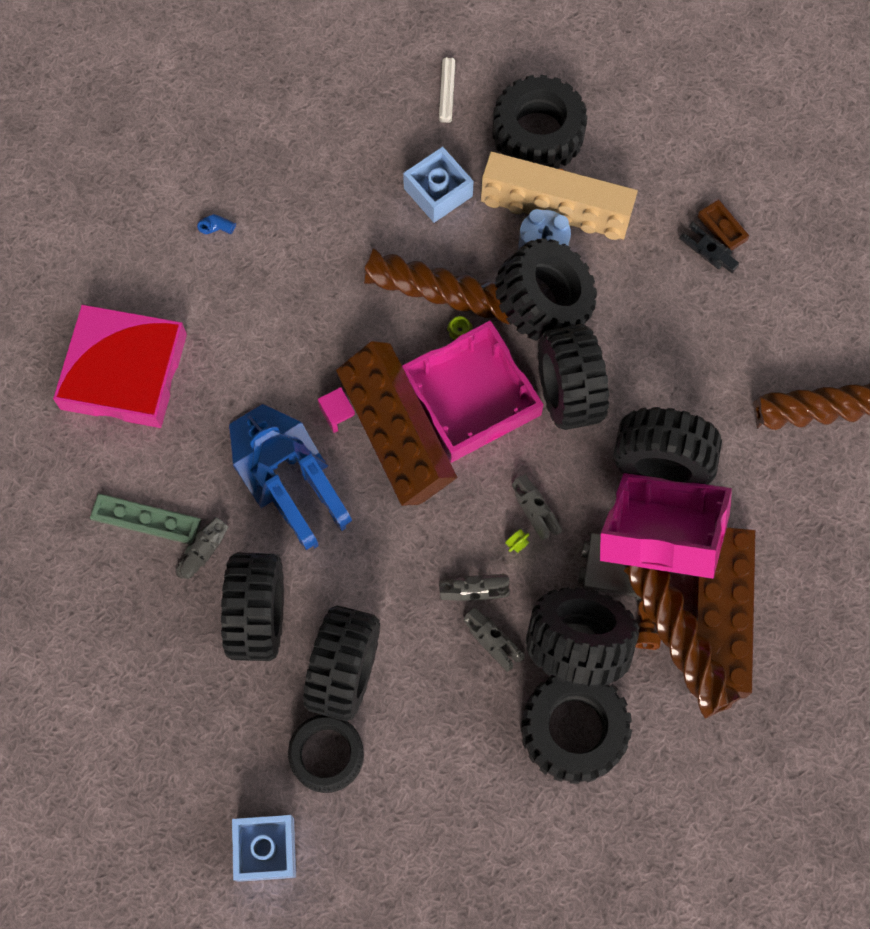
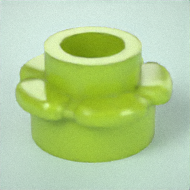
(459, 322)
(517, 541)

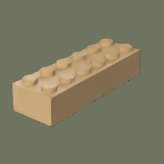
(581, 199)

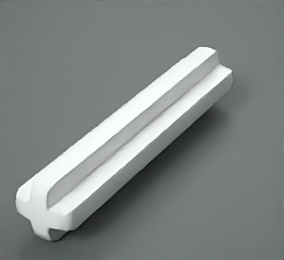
(447, 90)

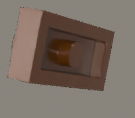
(723, 225)

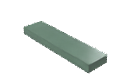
(145, 519)

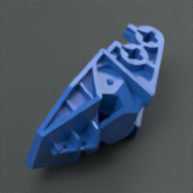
(262, 442)

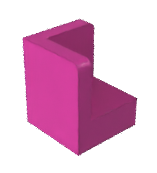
(335, 408)

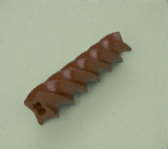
(434, 285)
(803, 406)
(678, 631)

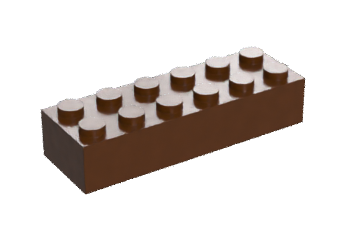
(396, 423)
(727, 608)

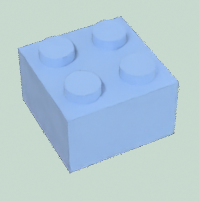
(438, 184)
(263, 848)

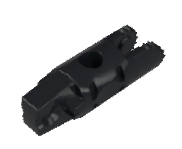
(718, 257)

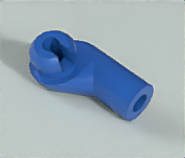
(215, 223)

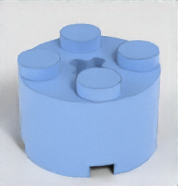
(545, 225)

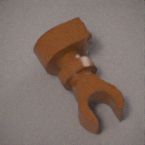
(646, 631)

